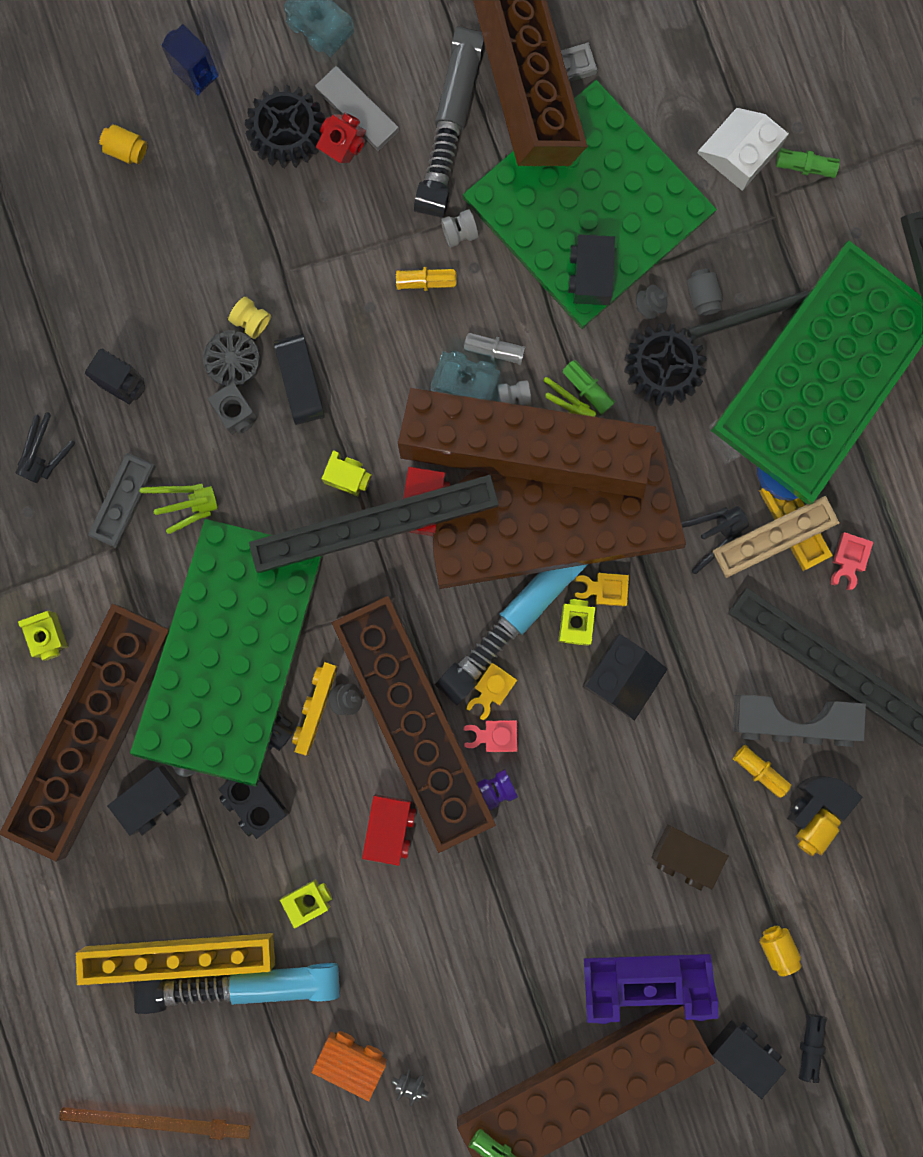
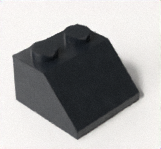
(625, 676)

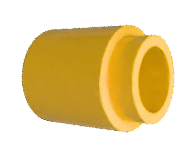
(123, 144)
(818, 833)
(781, 950)

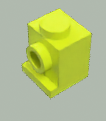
(346, 475)
(50, 625)
(580, 635)
(297, 909)

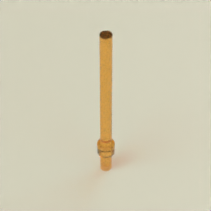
(216, 1129)

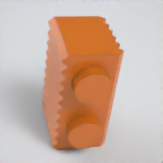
(350, 1065)

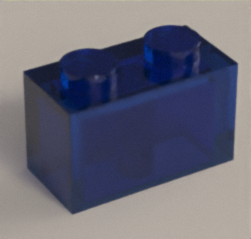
(189, 59)

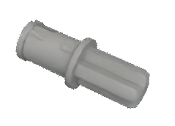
(494, 348)

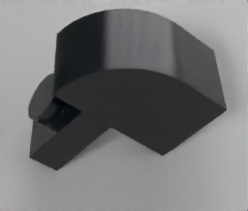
(823, 793)

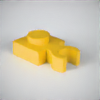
(608, 589)
(493, 687)

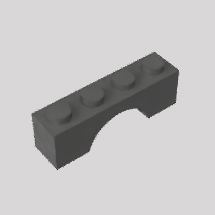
(836, 721)

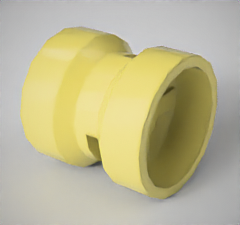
(248, 317)

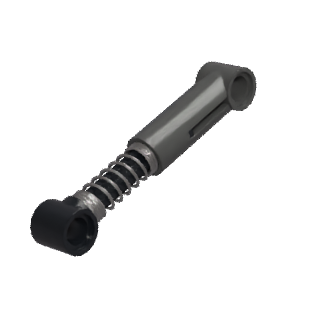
(450, 119)

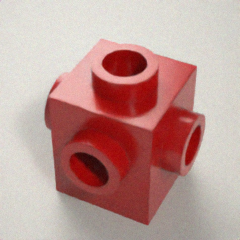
(341, 137)

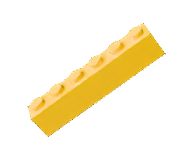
(175, 959)

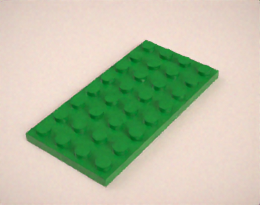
(825, 374)
(225, 659)

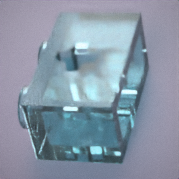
(320, 22)
(455, 366)

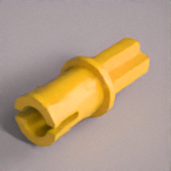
(426, 279)
(762, 771)

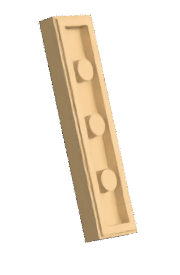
(775, 537)

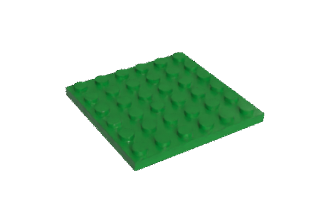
(612, 189)

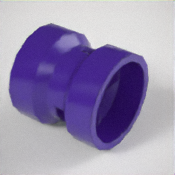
(503, 786)

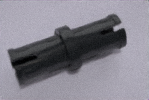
(812, 1048)

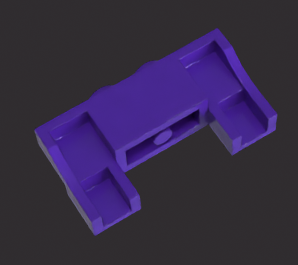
(650, 982)

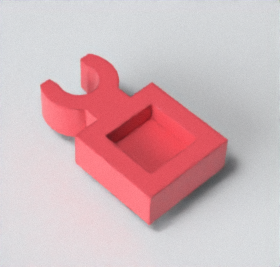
(852, 555)
(498, 736)

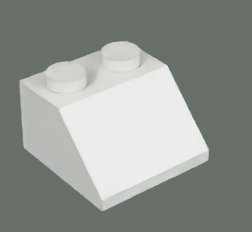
(743, 145)

